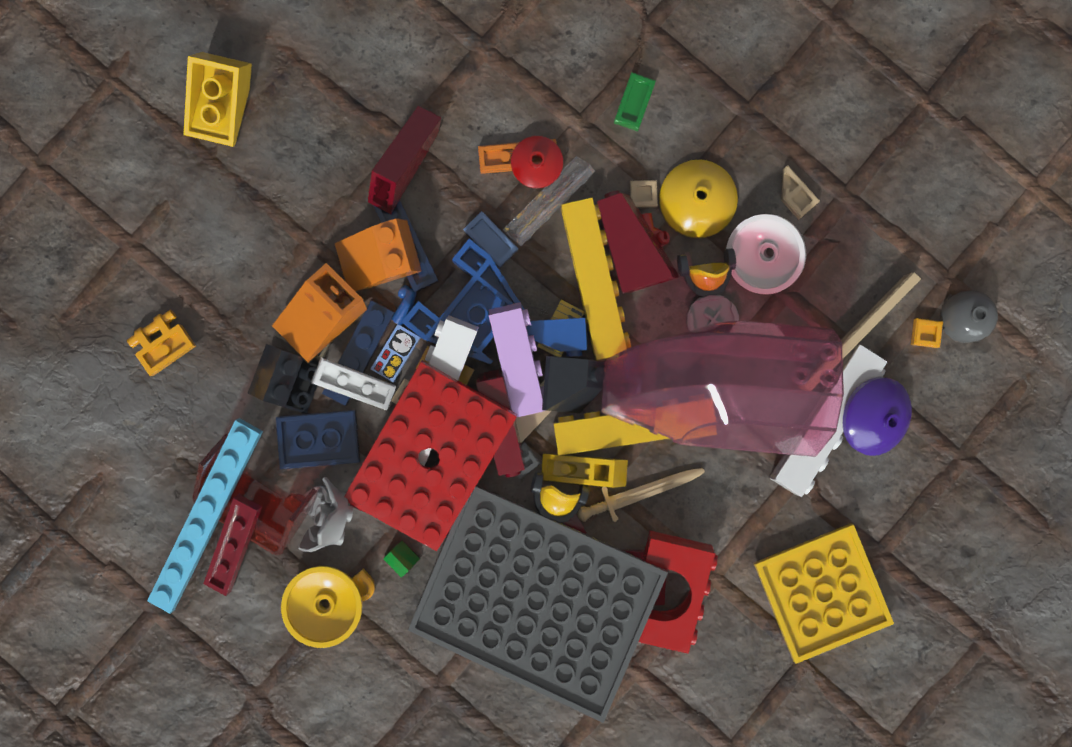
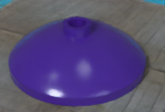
(877, 416)

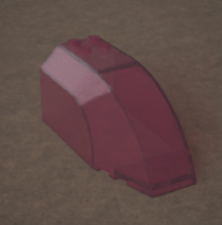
(733, 387)

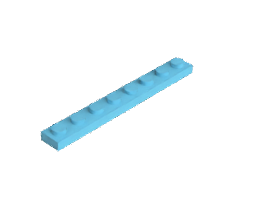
(205, 515)

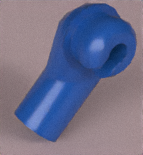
(408, 296)

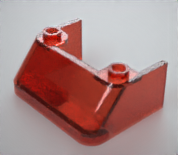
(278, 517)

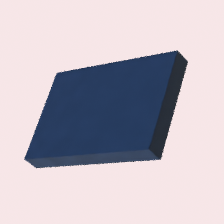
(317, 439)

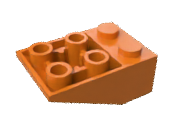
(319, 312)

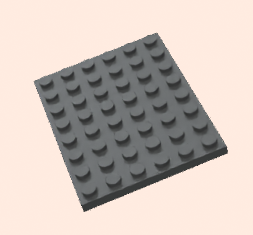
(538, 602)

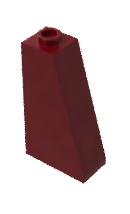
(402, 159)
(634, 248)
(509, 456)

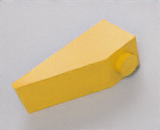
(585, 470)

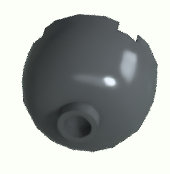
(969, 316)

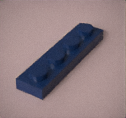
(427, 276)
(363, 343)

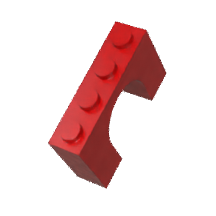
(694, 561)

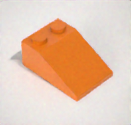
(378, 255)

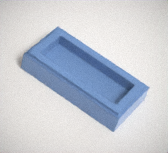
(490, 239)

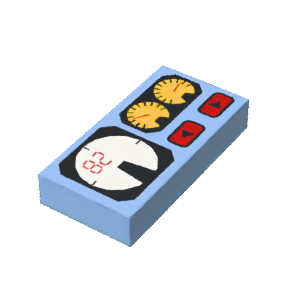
(395, 353)

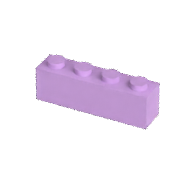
(517, 359)

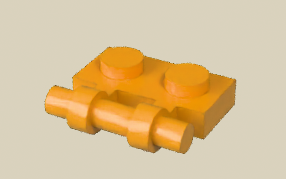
(166, 348)

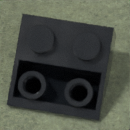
(284, 379)

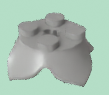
(330, 515)

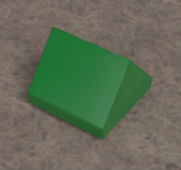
(401, 558)

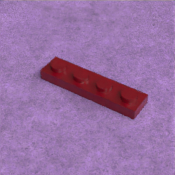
(232, 544)

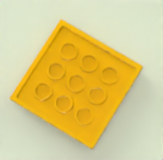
(823, 593)

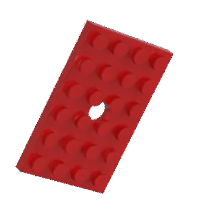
(439, 416)

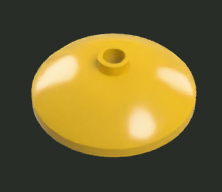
(686, 211)
(307, 617)

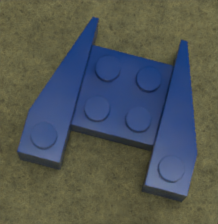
(483, 292)

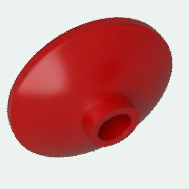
(533, 174)

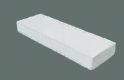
(353, 384)

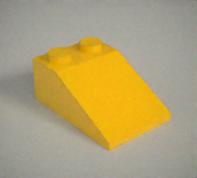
(215, 97)

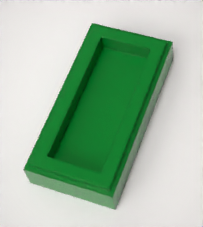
(634, 101)

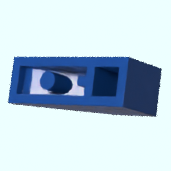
(561, 334)

